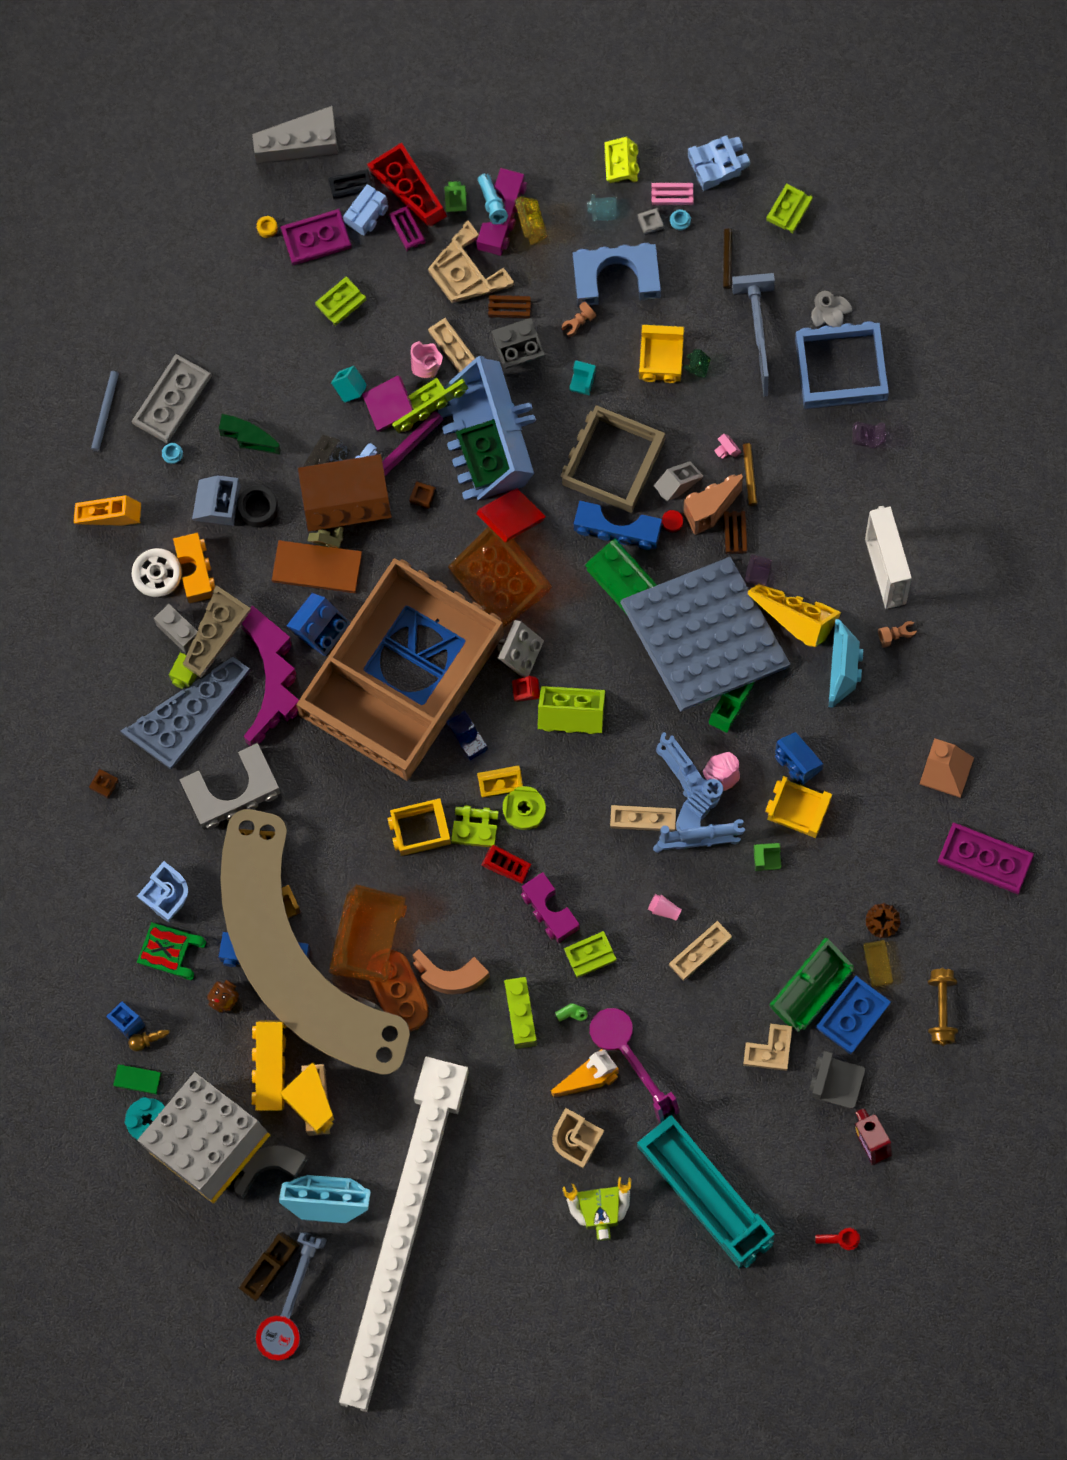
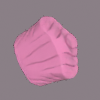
(425, 360)
(723, 768)

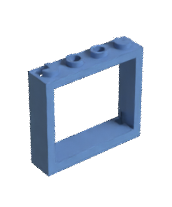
(846, 396)

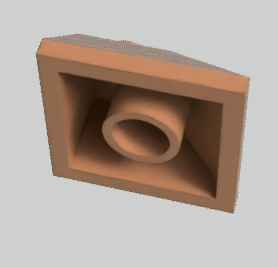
(946, 768)

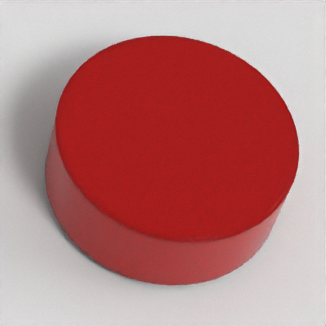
(672, 521)

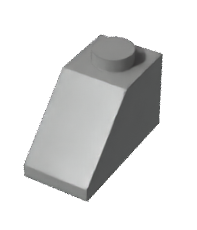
(677, 480)

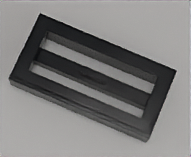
(351, 191)

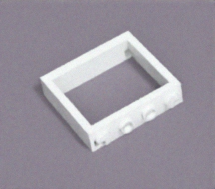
(888, 557)

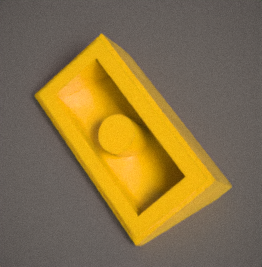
(499, 781)

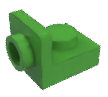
(455, 197)

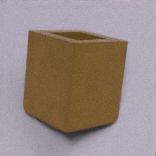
(290, 903)

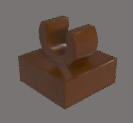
(103, 783)

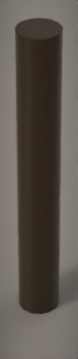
(727, 260)

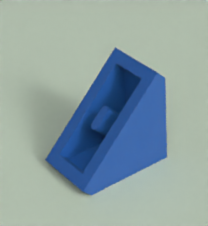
(126, 1020)

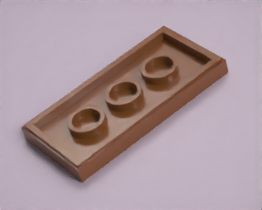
(316, 566)

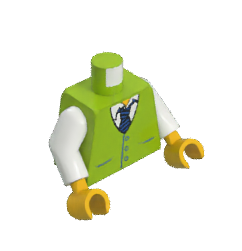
(599, 1207)

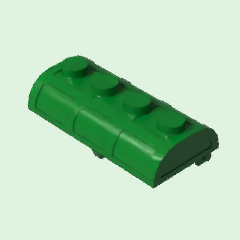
(618, 572)
(812, 986)

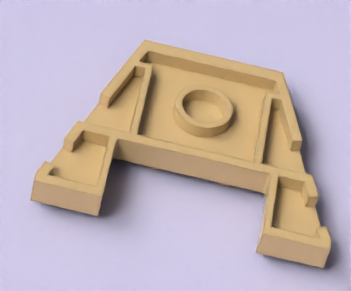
(459, 275)

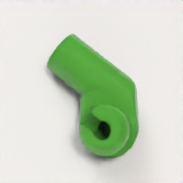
(572, 1010)

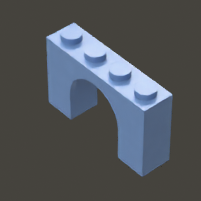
(640, 259)

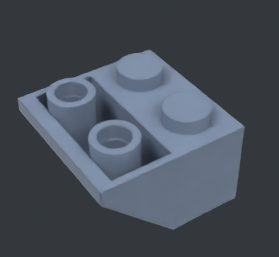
(217, 500)

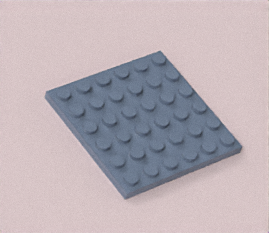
(705, 634)

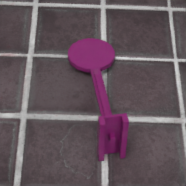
(612, 1031)

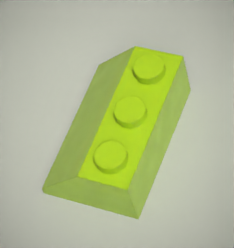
(571, 709)

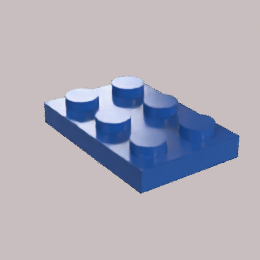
(853, 1015)

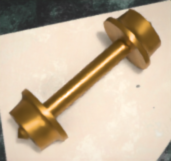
(942, 1034)

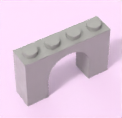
(211, 810)

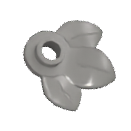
(832, 312)

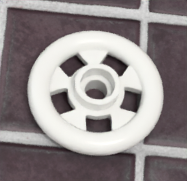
(170, 583)

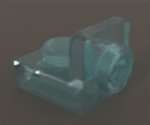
(602, 208)

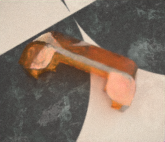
(366, 934)

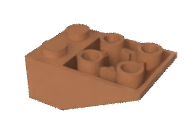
(708, 506)

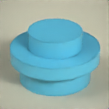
(680, 219)
(172, 453)

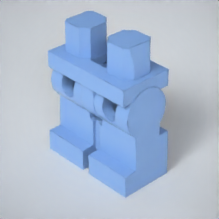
(725, 163)

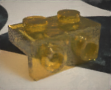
(531, 219)

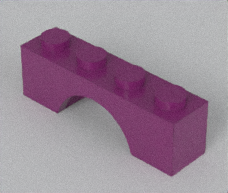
(508, 187)

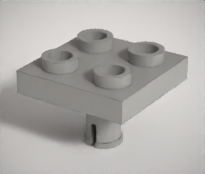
(520, 649)

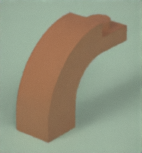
(451, 982)

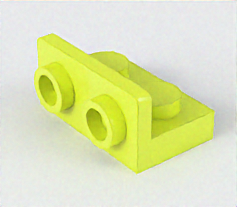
(621, 160)

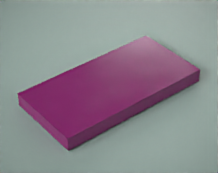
(985, 858)

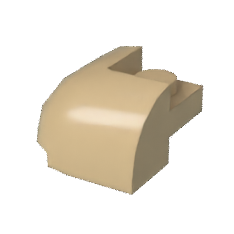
(575, 1138)

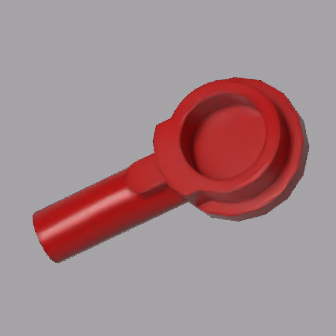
(847, 1238)

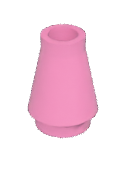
(663, 907)

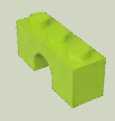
(520, 1013)

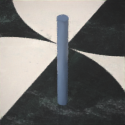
(104, 411)

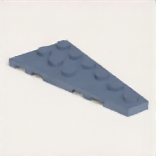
(181, 719)

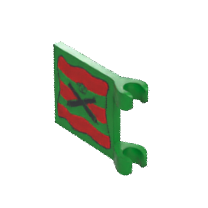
(166, 949)

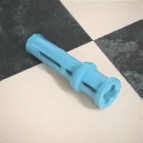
(493, 204)

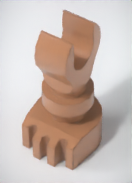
(586, 313)
(886, 634)

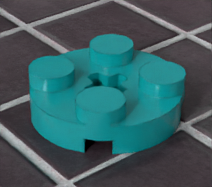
(135, 1113)

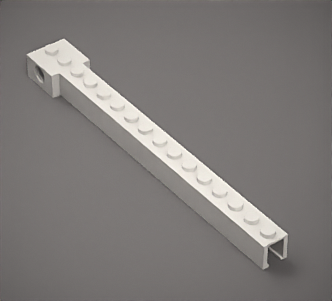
(438, 1093)

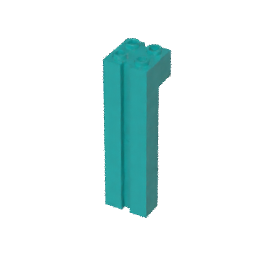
(706, 1192)

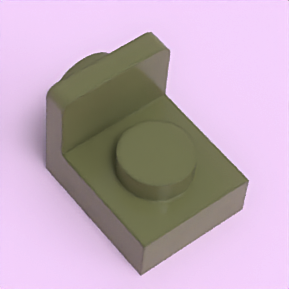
(328, 539)

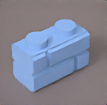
(366, 210)

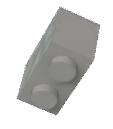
(176, 627)

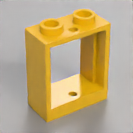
(420, 808)

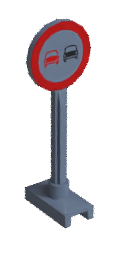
(279, 1335)

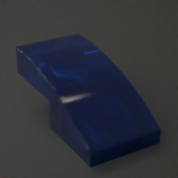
(467, 735)

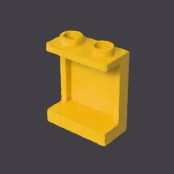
(661, 353)
(798, 807)

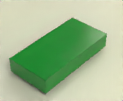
(137, 1079)

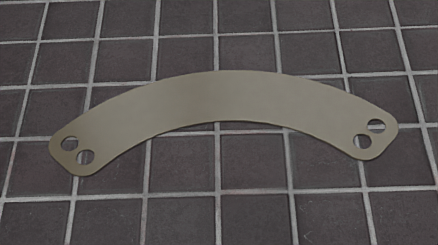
(279, 966)

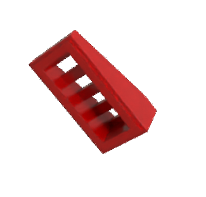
(503, 870)

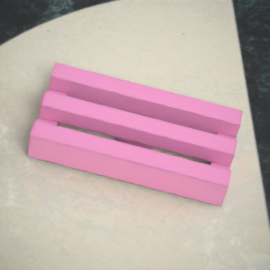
(672, 186)

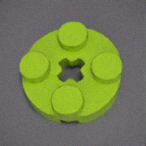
(534, 801)

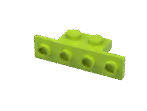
(427, 400)

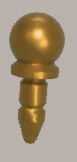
(138, 1042)

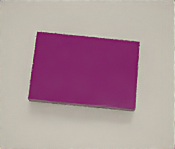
(316, 237)

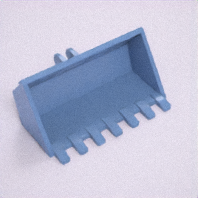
(484, 401)

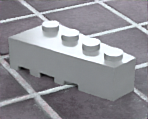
(298, 138)

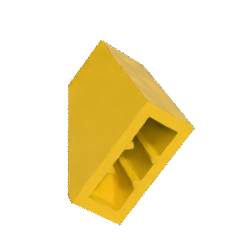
(309, 1099)

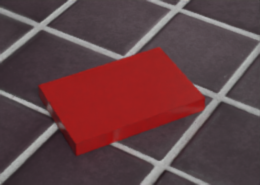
(511, 515)

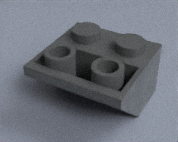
(517, 343)

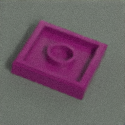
(388, 403)

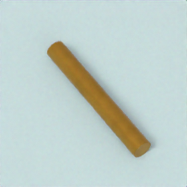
(750, 480)

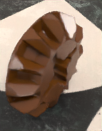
(875, 926)

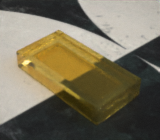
(878, 963)

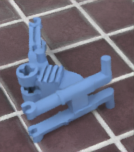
(696, 807)

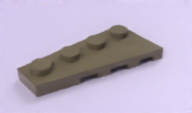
(218, 625)

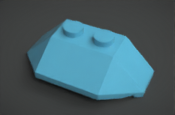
(844, 663)
(325, 1198)

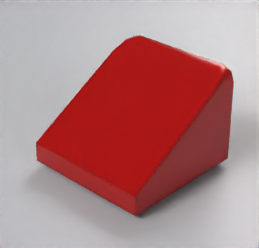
(526, 688)

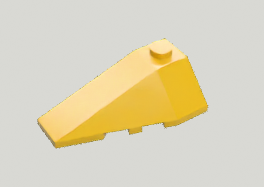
(803, 620)

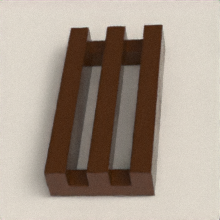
(506, 300)
(735, 515)

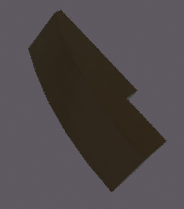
(269, 1266)

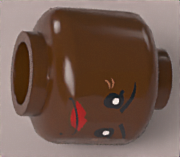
(223, 996)

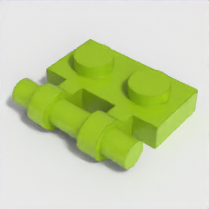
(471, 833)

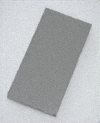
(171, 398)

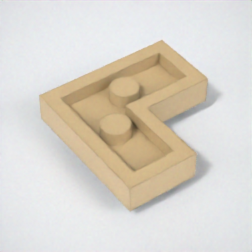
(773, 1055)

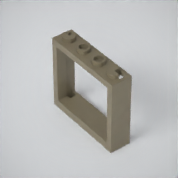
(584, 436)

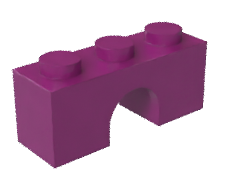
(559, 924)

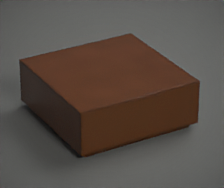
(422, 495)

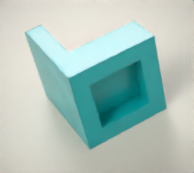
(582, 377)
(349, 384)

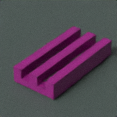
(414, 243)

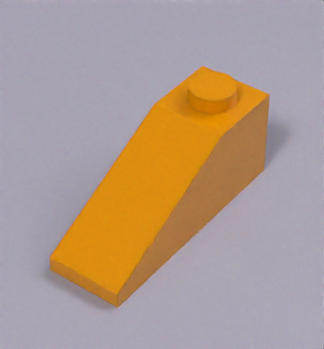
(108, 511)
(582, 1080)

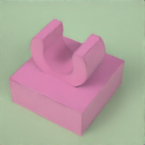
(727, 447)

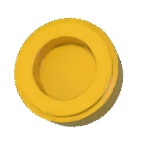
(267, 226)

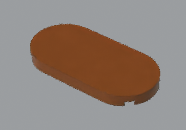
(402, 993)

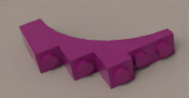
(277, 699)

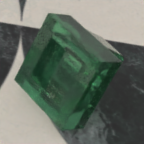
(698, 363)

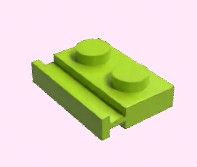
(789, 208)
(340, 301)
(590, 954)

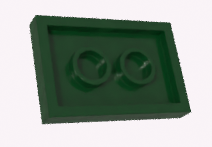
(483, 453)

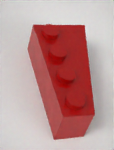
(405, 181)

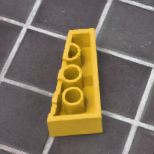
(269, 1064)

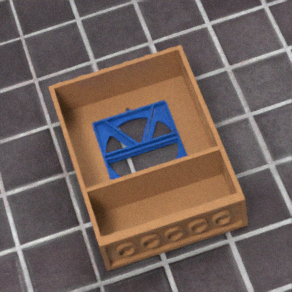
(366, 711)

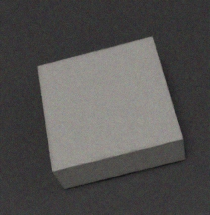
(650, 221)

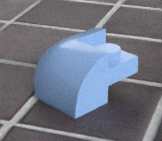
(165, 892)

